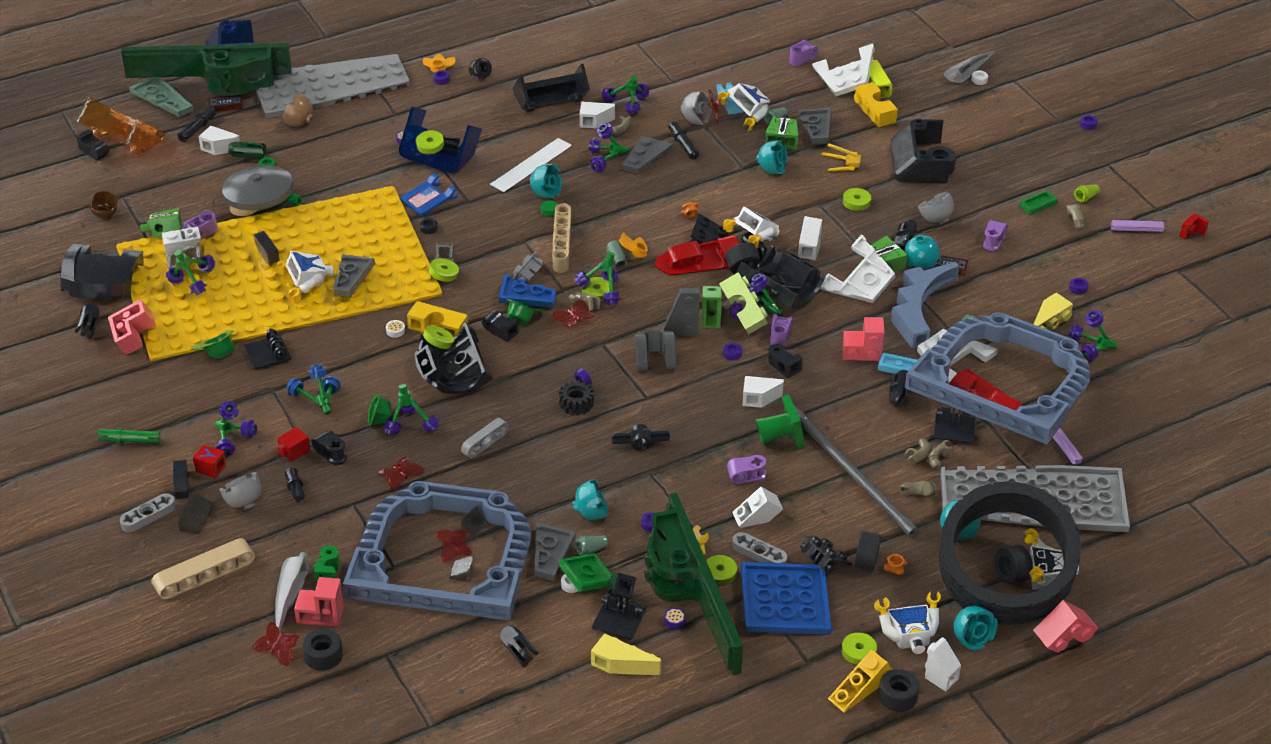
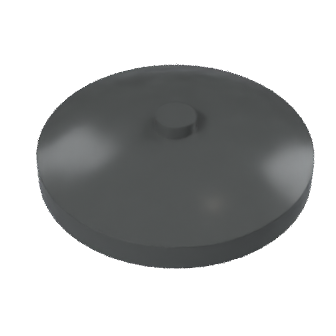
(257, 187)

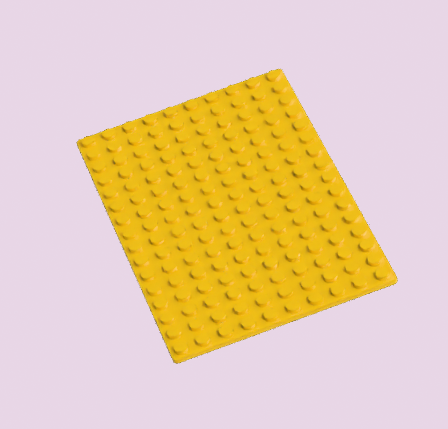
(253, 297)

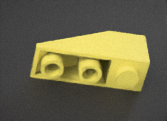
(1053, 312)
(621, 658)

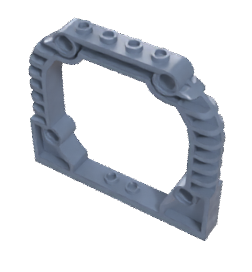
(1035, 421)
(491, 599)

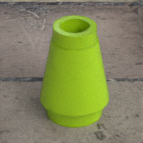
(1086, 192)

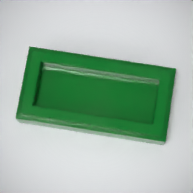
(1038, 202)

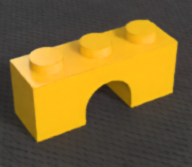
(880, 112)
(424, 314)

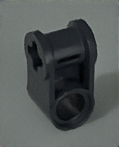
(330, 447)

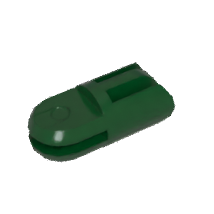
(247, 150)

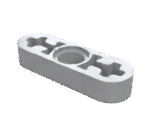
(484, 438)
(130, 522)
(746, 544)

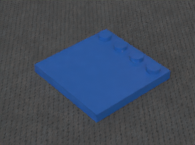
(785, 598)

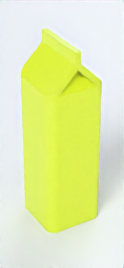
(880, 79)

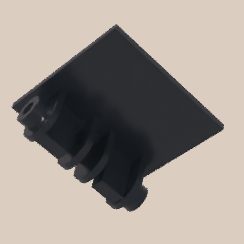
(707, 230)
(268, 350)
(954, 425)
(823, 553)
(619, 616)

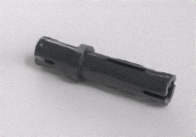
(200, 120)
(680, 136)

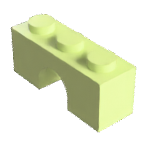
(751, 316)

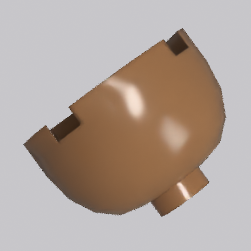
(298, 112)

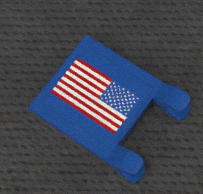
(427, 196)

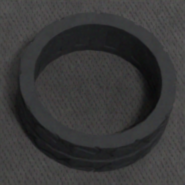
(1018, 499)

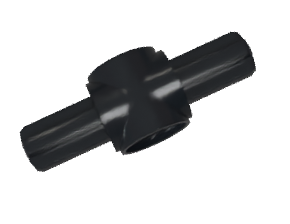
(640, 437)

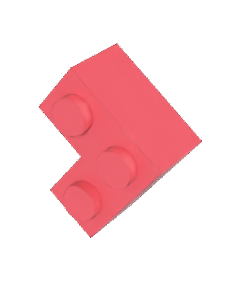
(128, 325)
(864, 344)
(320, 606)
(1063, 625)

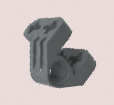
(655, 341)

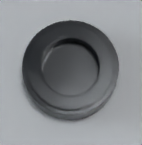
(428, 226)

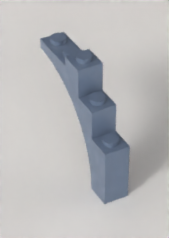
(917, 288)

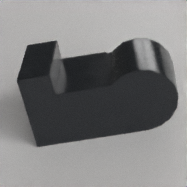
(91, 145)
(500, 325)
(784, 361)
(621, 585)

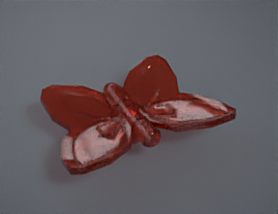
(714, 104)
(572, 317)
(400, 470)
(454, 543)
(277, 642)

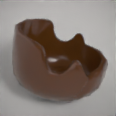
(103, 204)

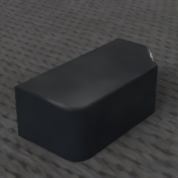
(266, 248)
(180, 478)

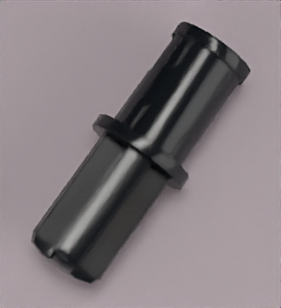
(294, 484)

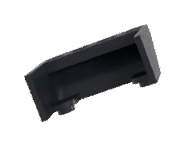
(552, 90)
(917, 165)

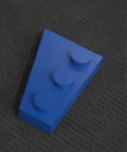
(525, 293)

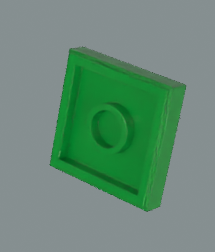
(586, 572)

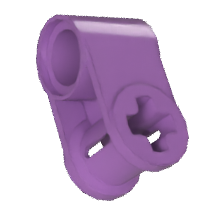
(802, 53)
(205, 222)
(994, 235)
(780, 330)
(745, 470)

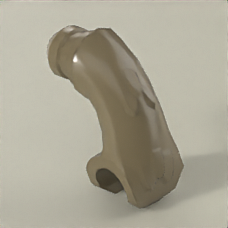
(621, 128)
(1077, 215)
(591, 301)
(944, 450)
(914, 456)
(918, 488)

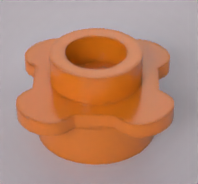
(690, 209)
(895, 564)

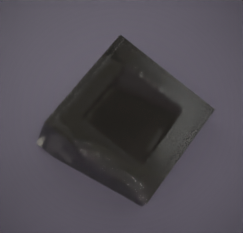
(462, 569)

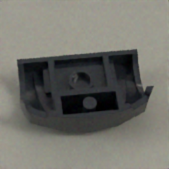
(98, 274)
(787, 276)
(456, 368)

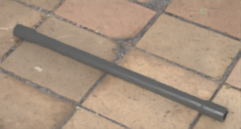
(902, 521)

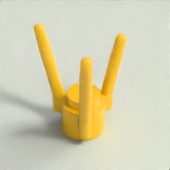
(852, 159)

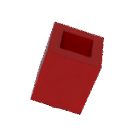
(293, 444)
(209, 461)

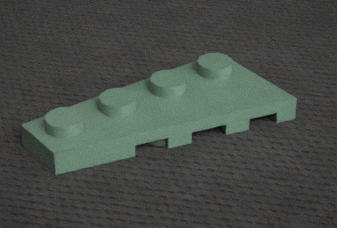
(162, 95)

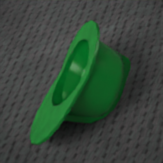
(521, 312)
(218, 346)
(379, 410)

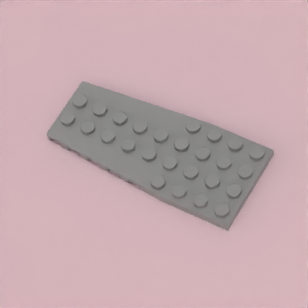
(332, 82)
(1089, 493)

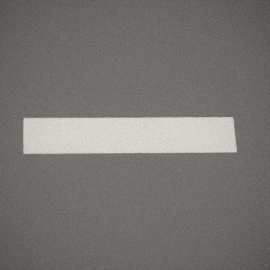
(529, 165)

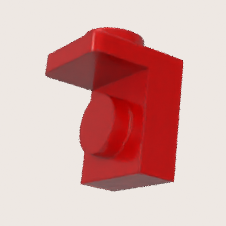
(1193, 224)

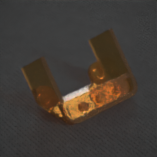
(119, 127)

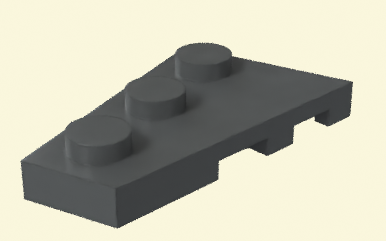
(817, 124)
(644, 153)
(351, 274)
(685, 313)
(551, 547)

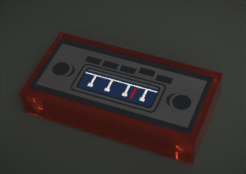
(226, 103)
(963, 263)

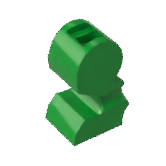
(327, 563)

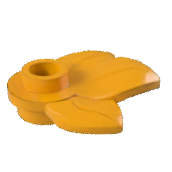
(438, 63)
(637, 247)

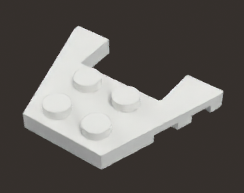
(847, 77)
(867, 279)
(978, 349)

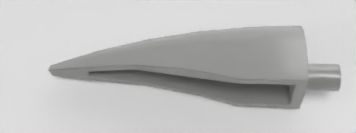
(964, 69)
(291, 581)

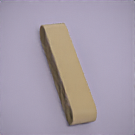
(561, 238)
(203, 568)

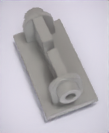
(529, 263)

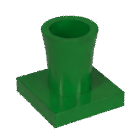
(781, 425)

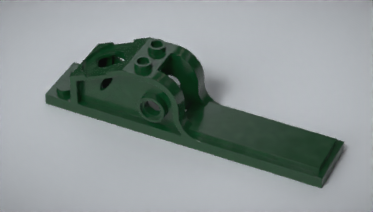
(240, 70)
(676, 555)

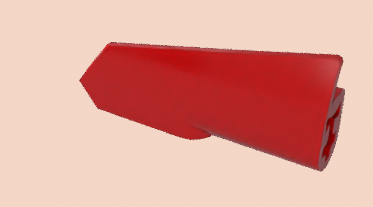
(696, 257)
(974, 384)

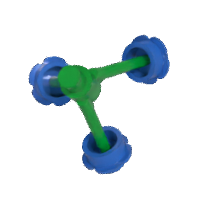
(329, 385)

